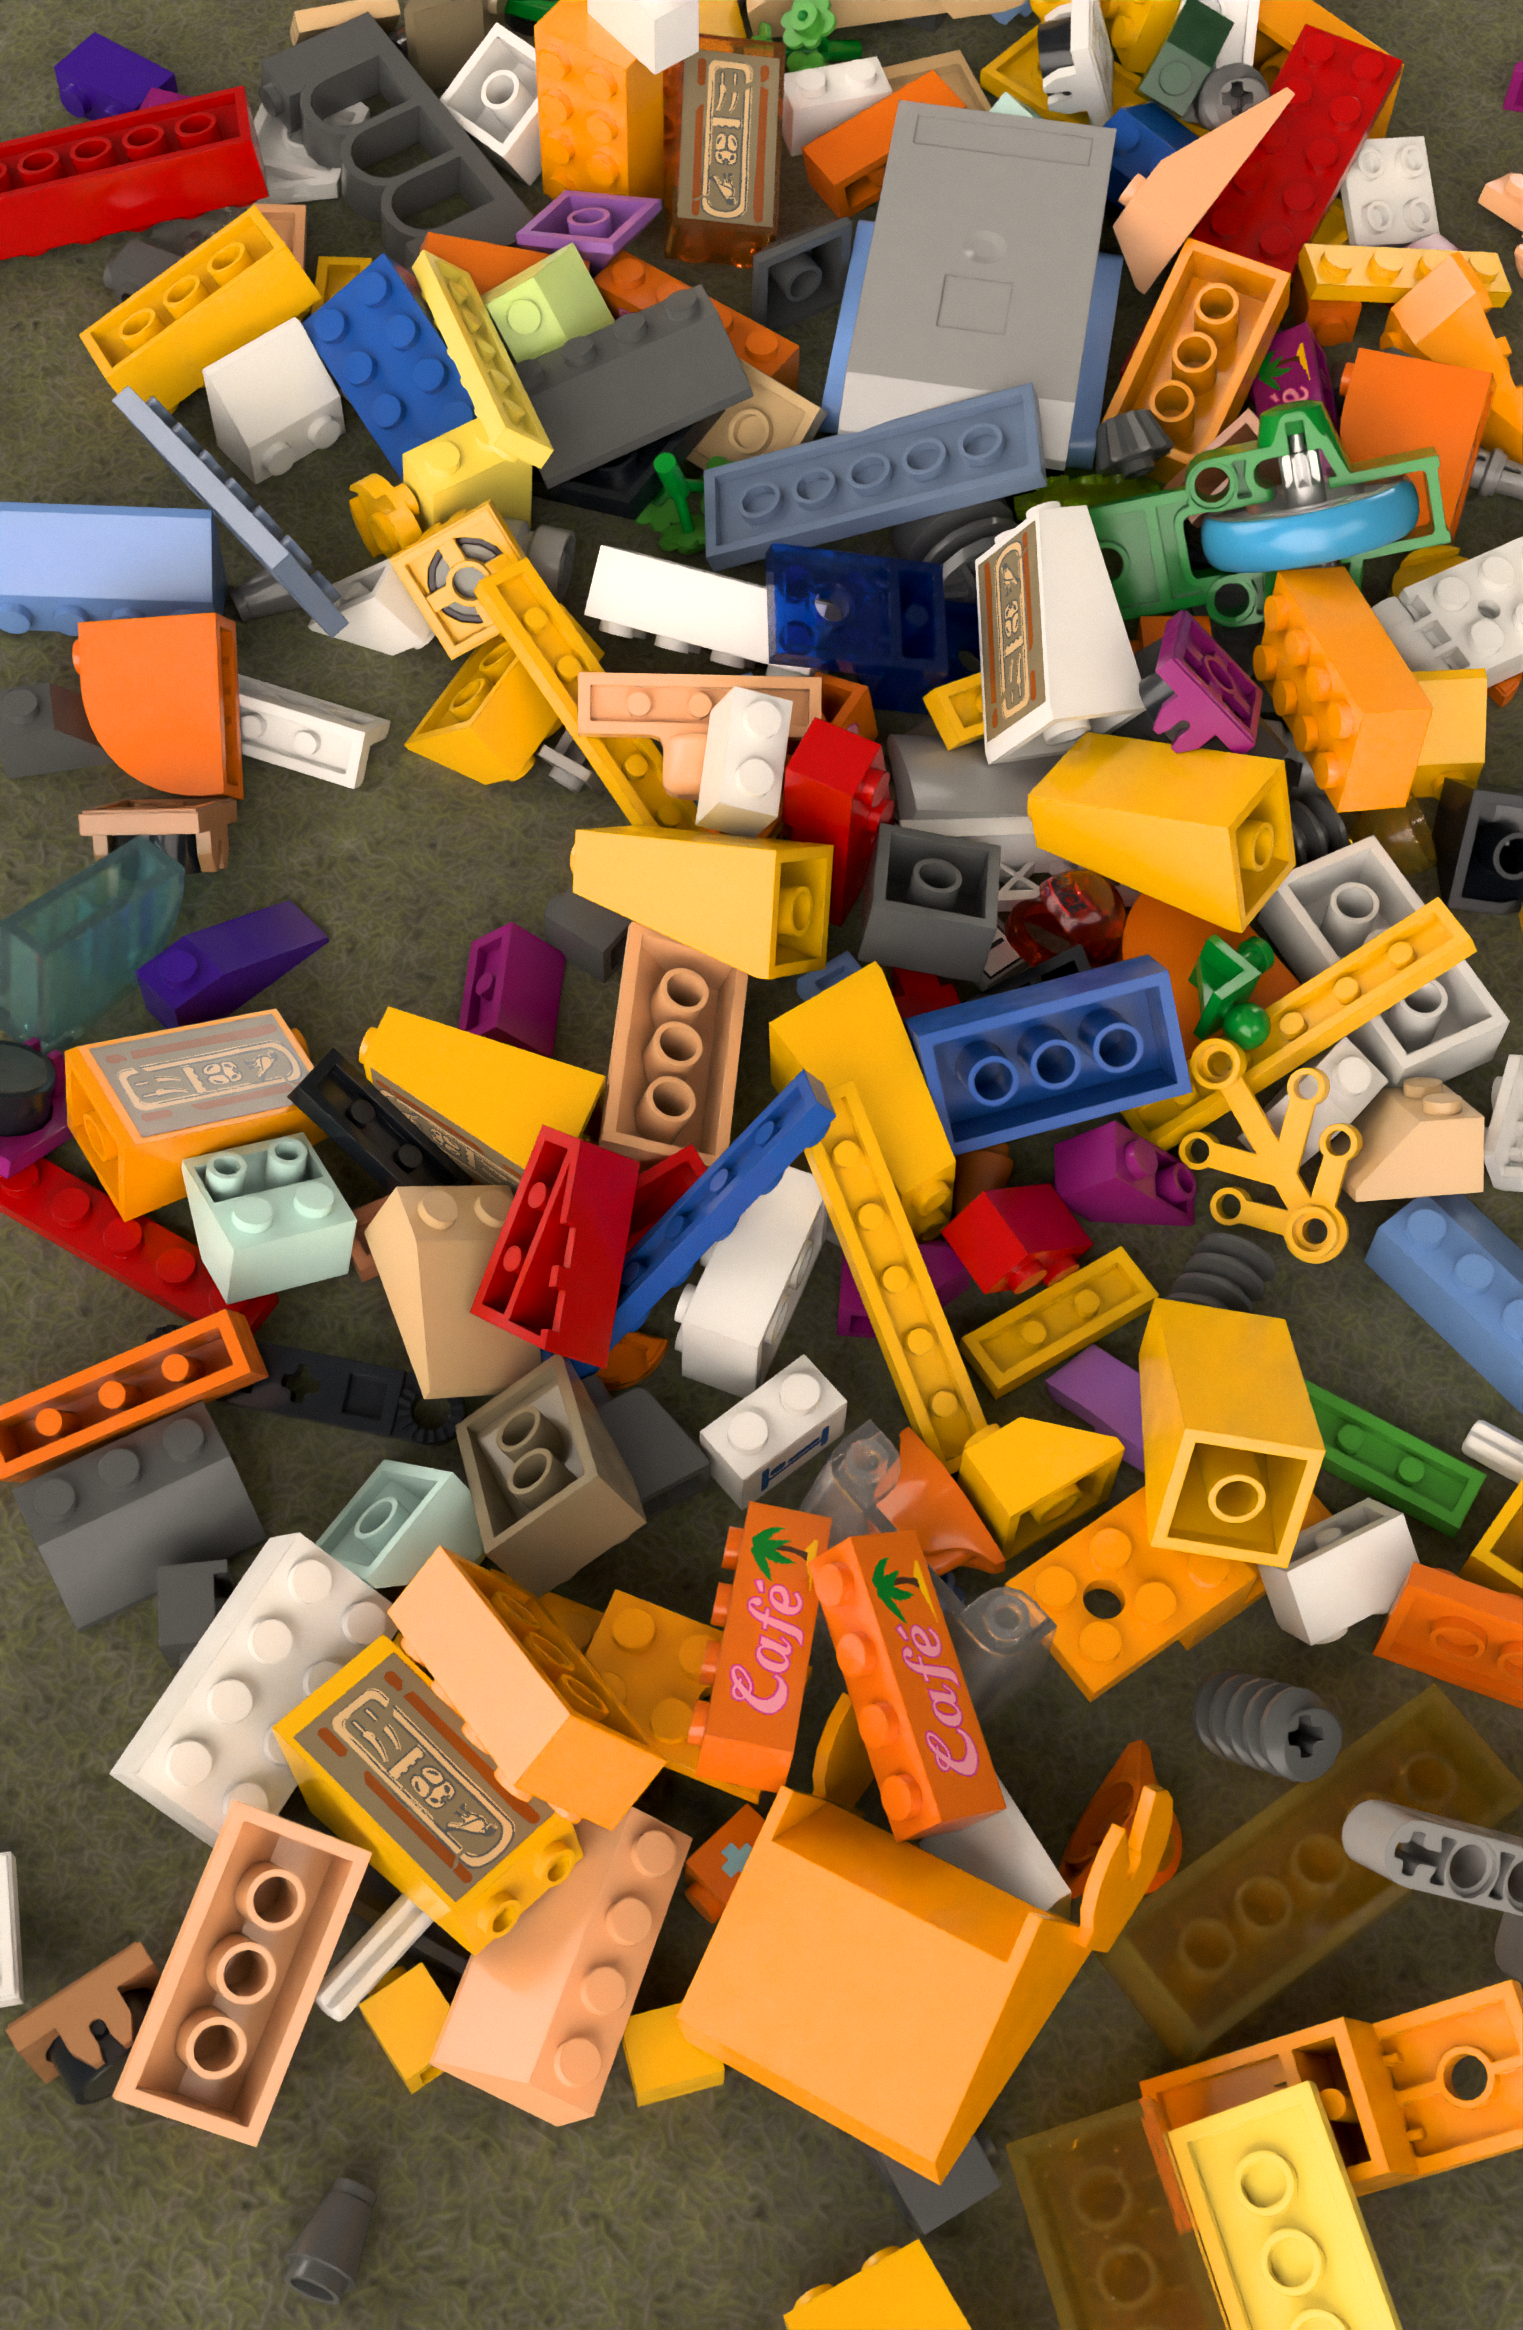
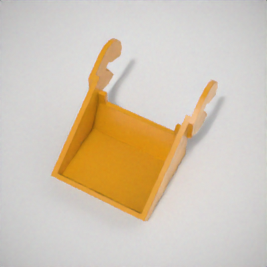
(888, 1976)

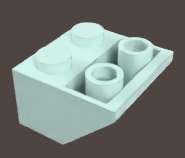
(268, 1217)

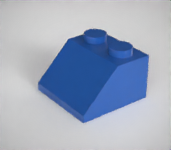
(1142, 140)

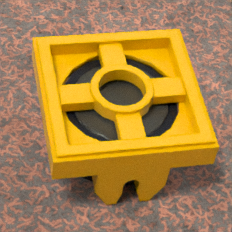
(466, 551)

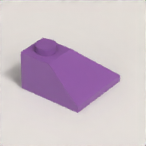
(594, 222)

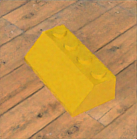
(201, 311)

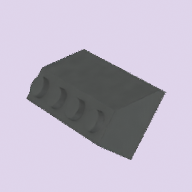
(633, 383)

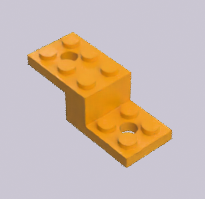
(1160, 1593)
(651, 1666)
(1382, 2085)

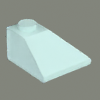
(401, 1522)

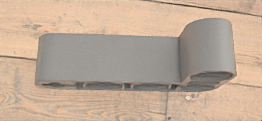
(1447, 1861)

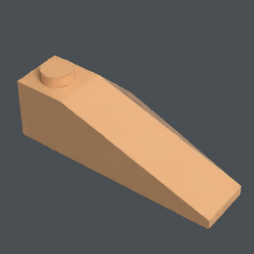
(1183, 188)

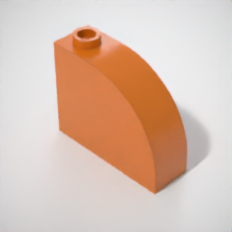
(1417, 404)
(166, 700)
(1176, 943)

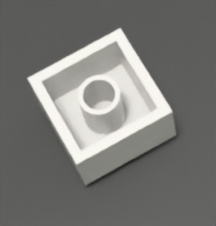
(498, 103)

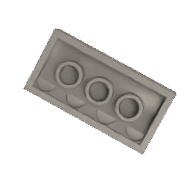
(959, 781)

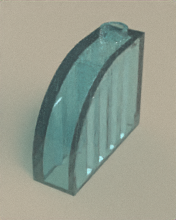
(81, 942)

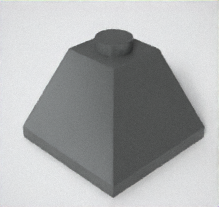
(801, 274)

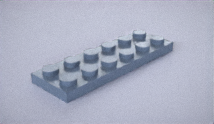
(875, 477)
(234, 508)

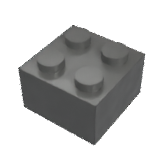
(930, 903)

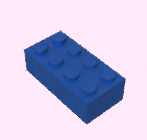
(390, 359)
(1052, 1053)

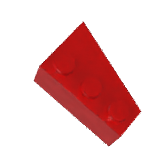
(838, 798)
(562, 1249)

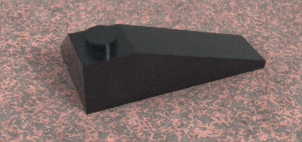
(1480, 846)

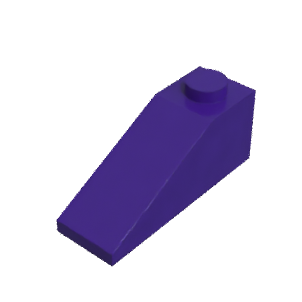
(226, 964)

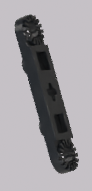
(349, 1397)

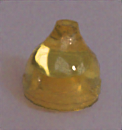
(1402, 835)

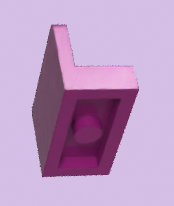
(513, 989)

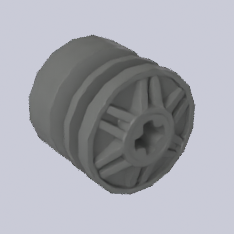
(956, 542)

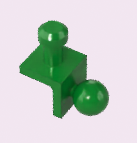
(1224, 987)

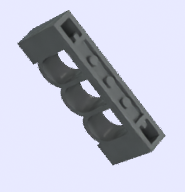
(350, 66)

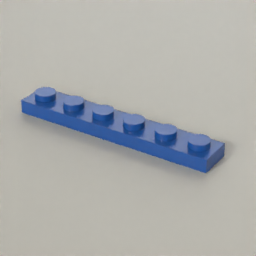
(716, 1201)

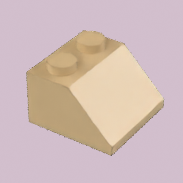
(1415, 1144)

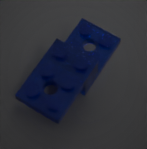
(891, 624)

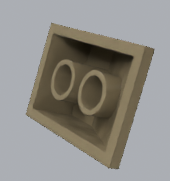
(546, 1478)

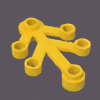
(1275, 1158)

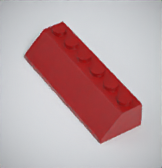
(129, 172)

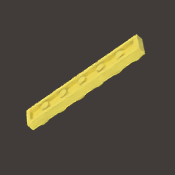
(482, 362)

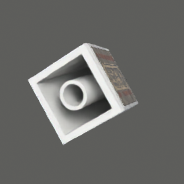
(1051, 638)

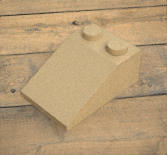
(431, 1261)

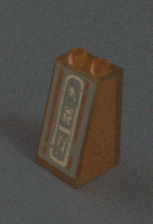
(723, 151)

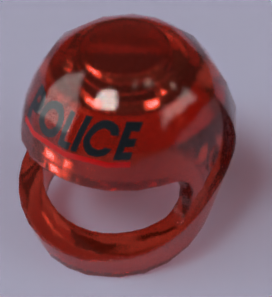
(1075, 907)

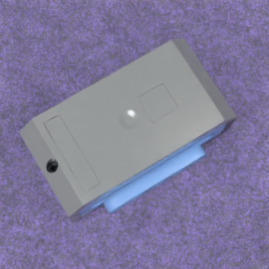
(981, 277)

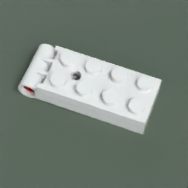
(1462, 616)

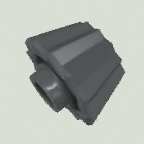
(1130, 444)

